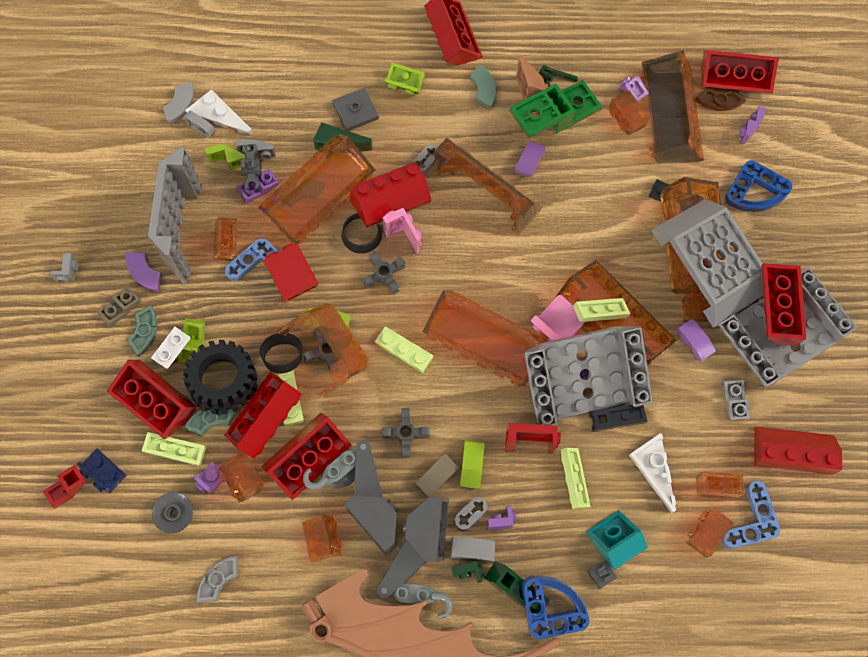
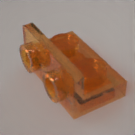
(693, 306)
(322, 538)

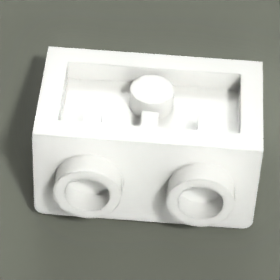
(170, 348)

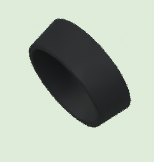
(360, 248)
(277, 339)

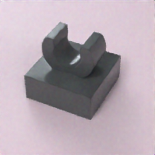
(602, 574)

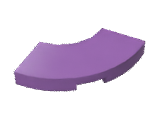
(142, 272)

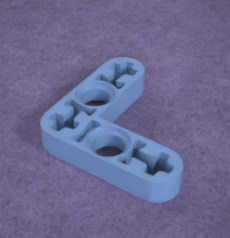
(254, 251)
(761, 521)

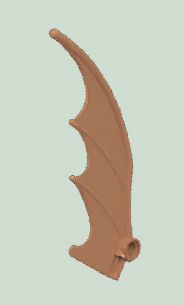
(388, 629)

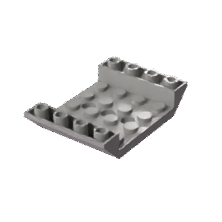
(174, 183)
(697, 237)
(824, 323)
(615, 373)

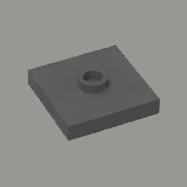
(355, 109)

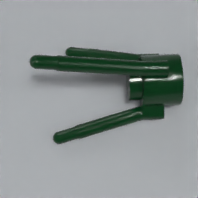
(549, 74)

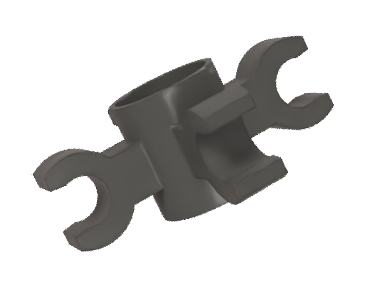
(251, 166)
(371, 280)
(318, 353)
(388, 433)

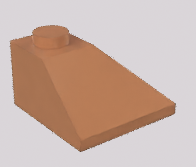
(528, 79)

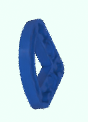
(749, 178)
(541, 616)

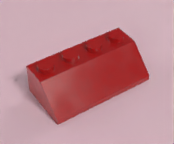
(453, 31)
(739, 71)
(390, 192)
(784, 304)
(151, 398)
(262, 415)
(311, 449)
(797, 450)

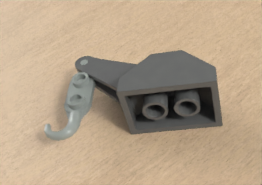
(367, 505)
(424, 542)

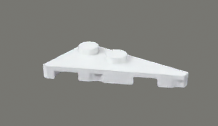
(215, 110)
(652, 463)

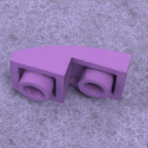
(752, 124)
(529, 159)
(267, 183)
(697, 339)

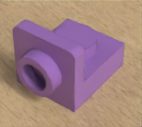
(635, 86)
(209, 479)
(498, 522)

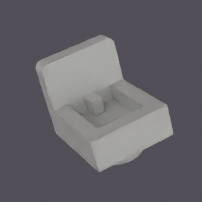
(69, 268)

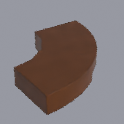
(720, 100)

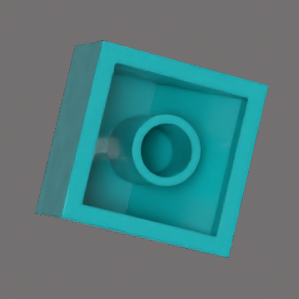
(617, 539)

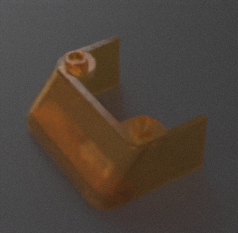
(340, 339)

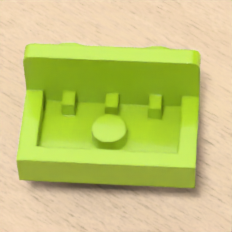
(405, 78)

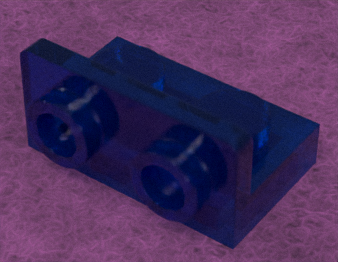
(102, 471)

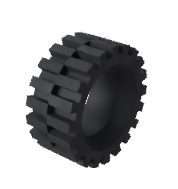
(227, 397)

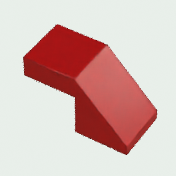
(65, 489)

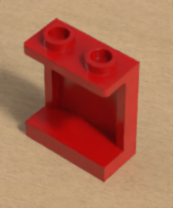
(290, 272)
(532, 432)

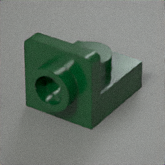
(464, 570)

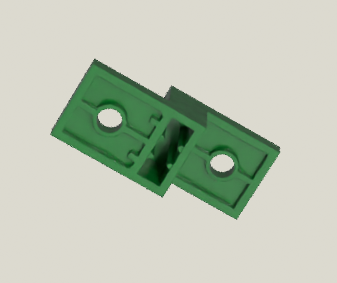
(555, 108)

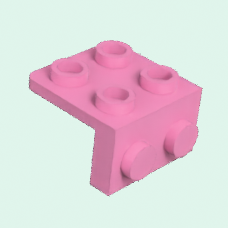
(398, 221)
(557, 320)

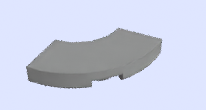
(181, 101)
(216, 578)

